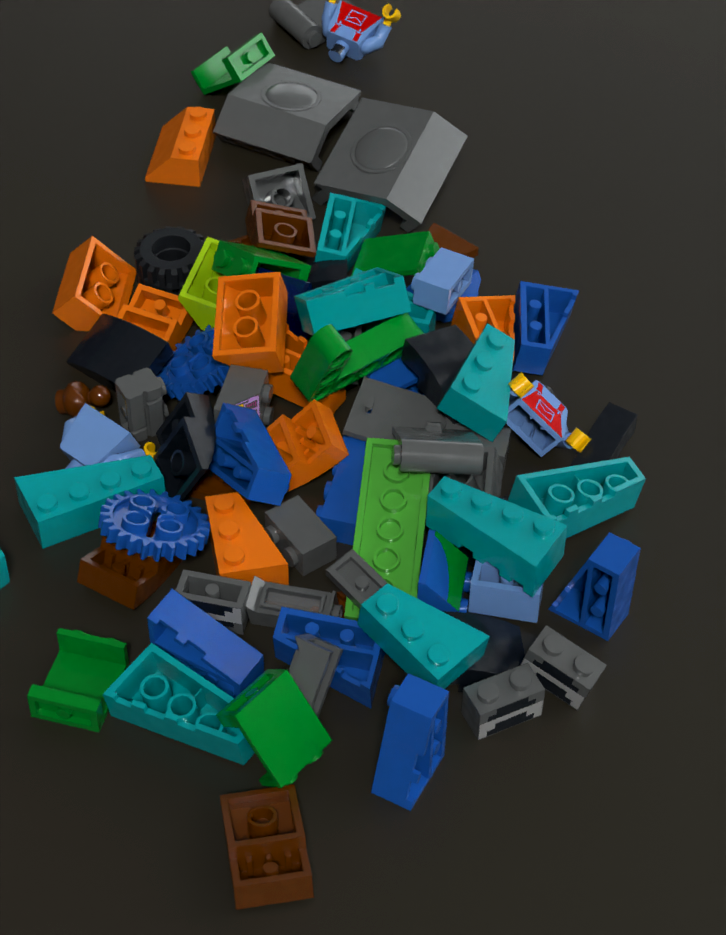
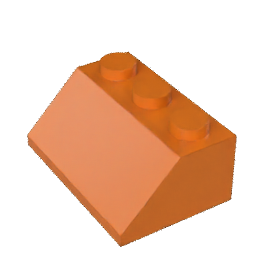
(183, 148)
(93, 285)
(251, 321)

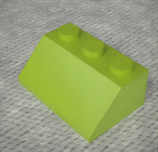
(201, 286)

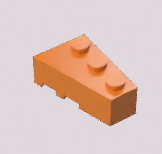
(475, 312)
(286, 388)
(240, 542)

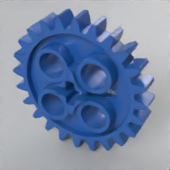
(193, 367)
(131, 518)

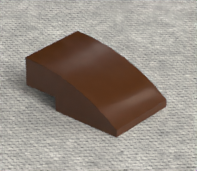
(280, 228)
(123, 576)
(266, 847)

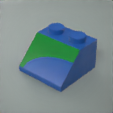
(444, 575)

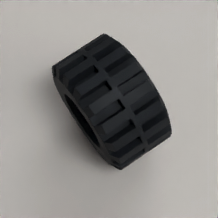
(167, 257)

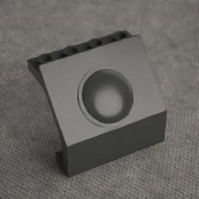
(284, 114)
(391, 158)

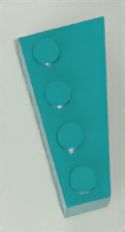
(580, 493)
(70, 499)
(497, 531)
(176, 703)

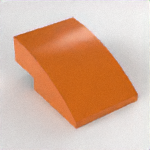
(158, 314)
(308, 442)

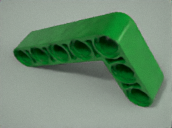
(334, 363)

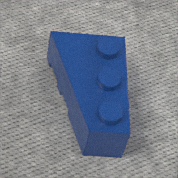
(539, 323)
(248, 457)
(602, 588)
(204, 644)
(361, 656)
(411, 741)

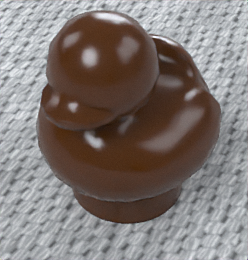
(76, 394)

